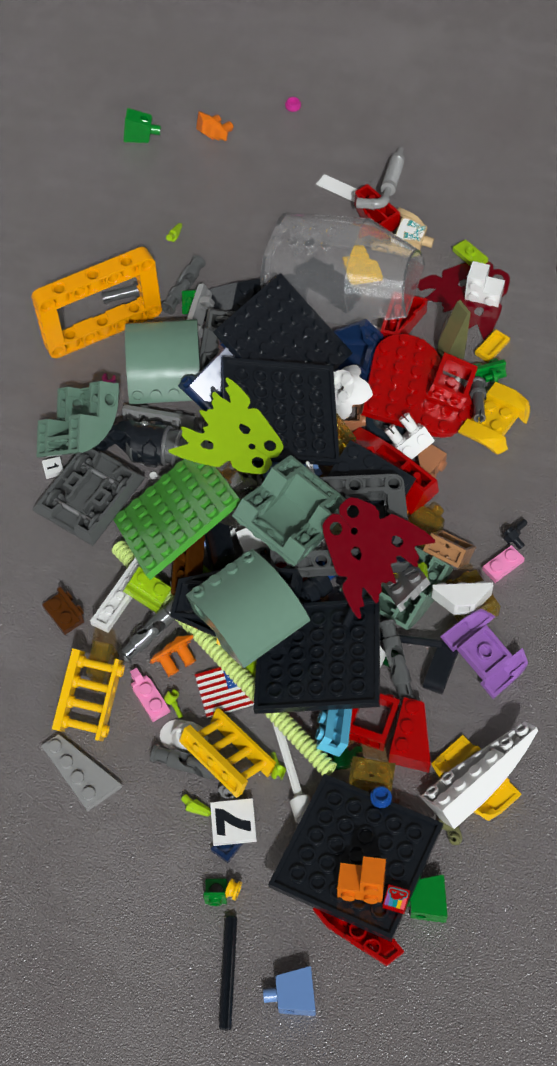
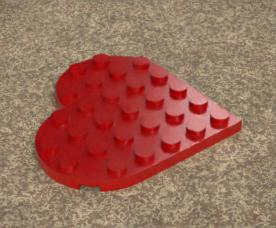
(400, 383)

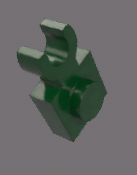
(345, 758)

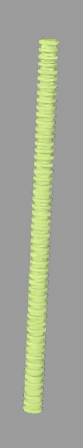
(245, 681)

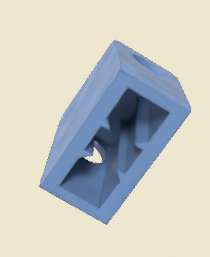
(293, 993)

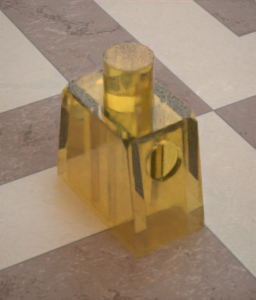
(428, 519)
(104, 653)

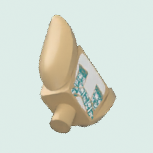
(413, 230)

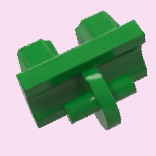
(492, 371)

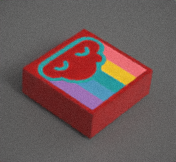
(396, 899)

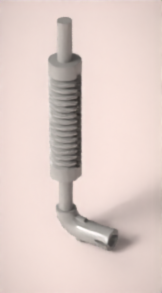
(389, 183)

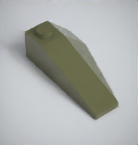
(455, 332)

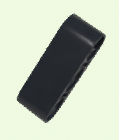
(440, 669)

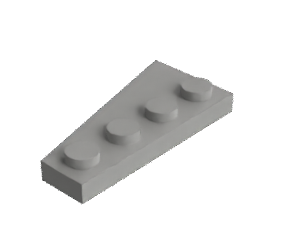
(82, 775)

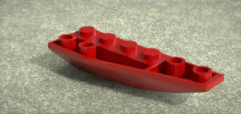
(425, 485)

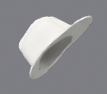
(172, 731)

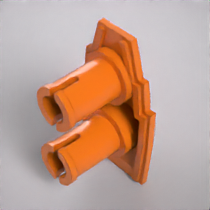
(212, 126)
(180, 646)

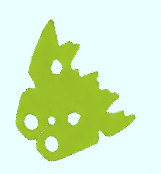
(226, 436)

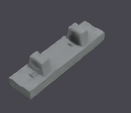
(200, 304)
(142, 413)

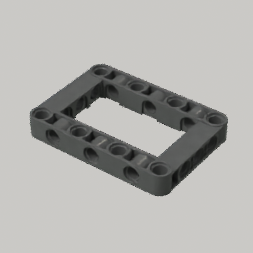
(370, 489)

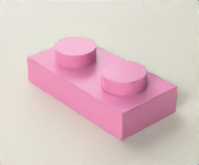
(503, 564)

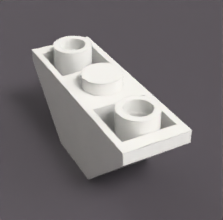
(462, 597)

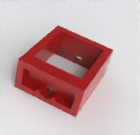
(458, 368)
(372, 738)

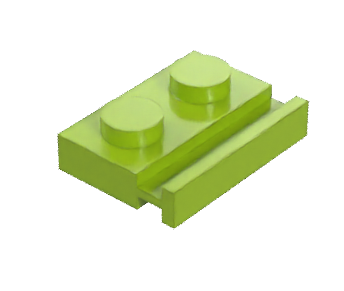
(146, 591)

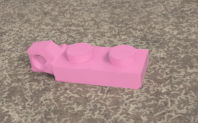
(148, 696)

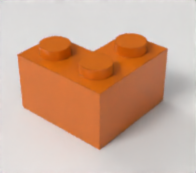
(362, 881)

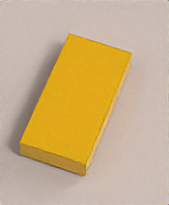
(492, 346)

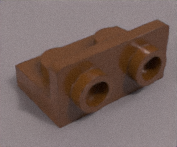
(63, 611)

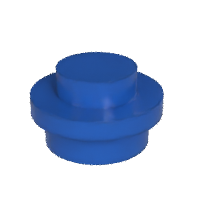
(381, 797)

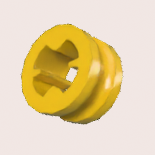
(233, 889)

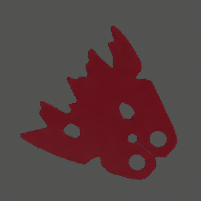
(450, 292)
(376, 548)

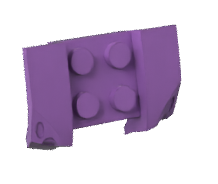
(485, 652)

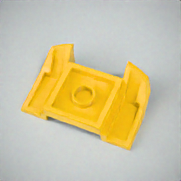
(502, 409)
(459, 752)

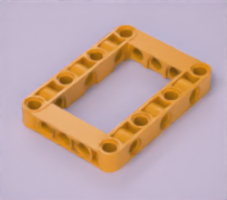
(87, 282)

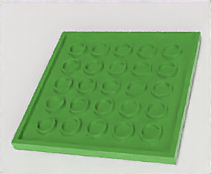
(175, 514)

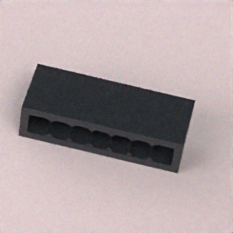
(219, 547)

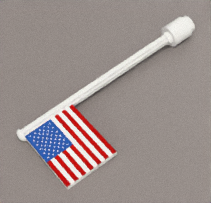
(221, 692)

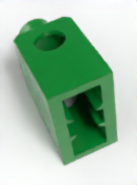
(139, 127)
(429, 900)

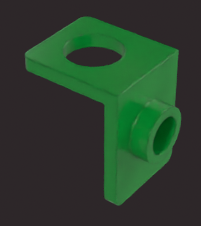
(187, 299)
(215, 898)

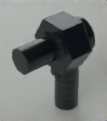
(512, 534)

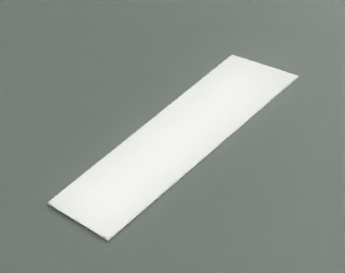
(337, 187)

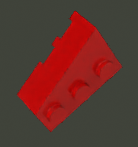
(387, 216)
(405, 325)
(410, 739)

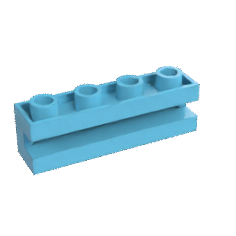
(333, 730)

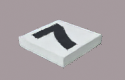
(233, 822)

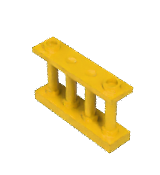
(68, 700)
(216, 763)

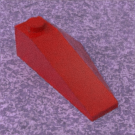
(373, 945)

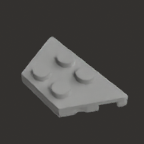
(408, 585)

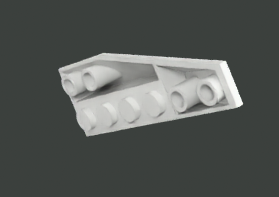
(478, 777)

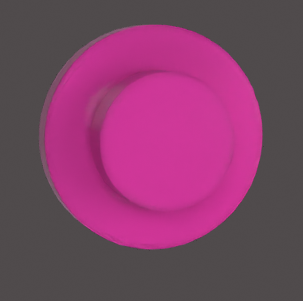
(293, 104)

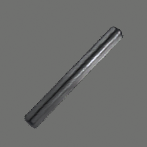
(228, 971)

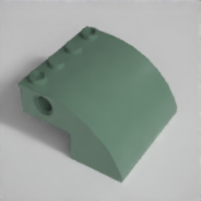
(159, 359)
(81, 420)
(289, 510)
(248, 607)
(414, 609)

